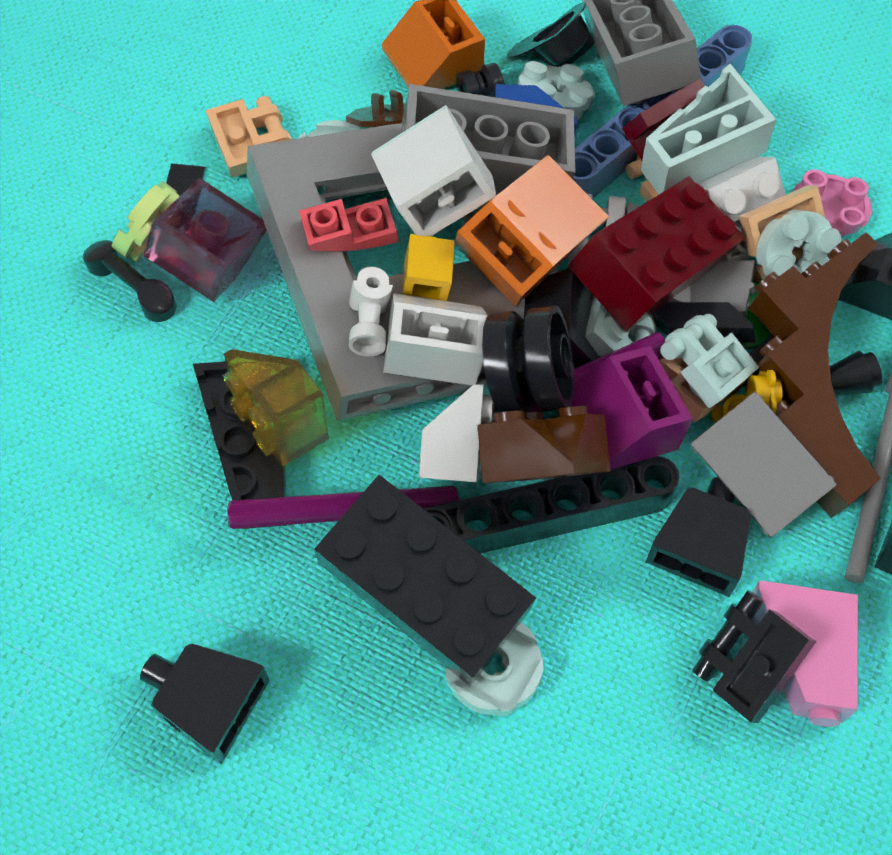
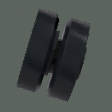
(528, 360)

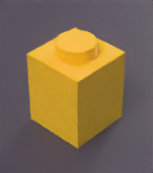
(428, 267)

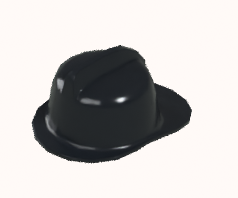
(560, 41)

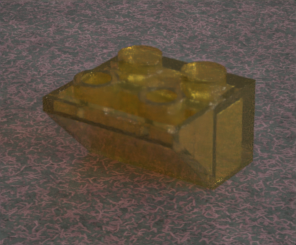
(278, 402)

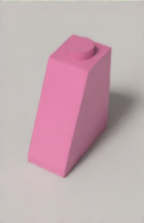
(827, 678)

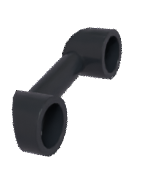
(153, 295)

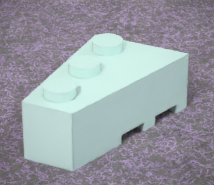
(709, 135)

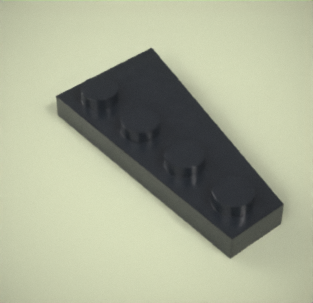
(244, 464)

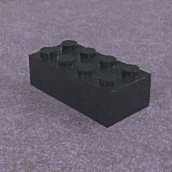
(424, 579)

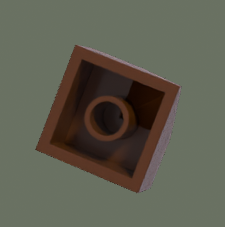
(535, 448)

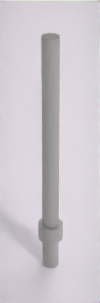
(872, 499)

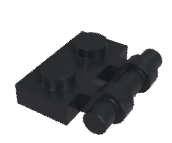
(762, 665)

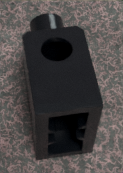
(704, 539)
(205, 695)

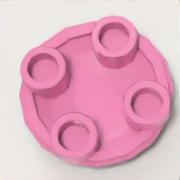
(842, 200)

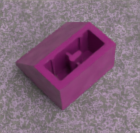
(638, 404)

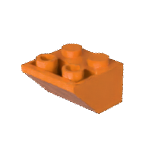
(434, 44)

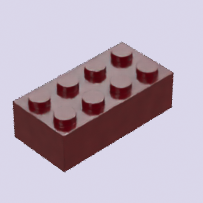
(655, 252)

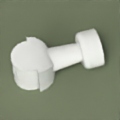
(370, 298)

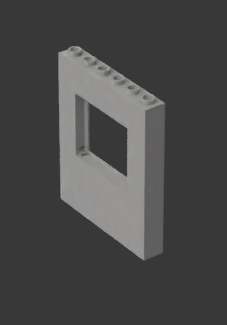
(320, 282)

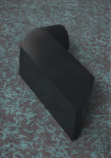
(729, 319)

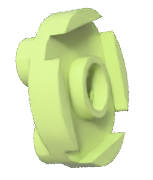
(141, 219)

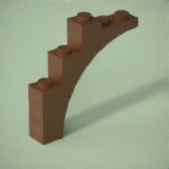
(799, 316)

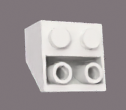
(434, 173)
(744, 190)
(434, 339)
(452, 441)

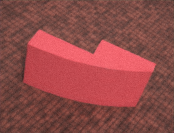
(356, 228)

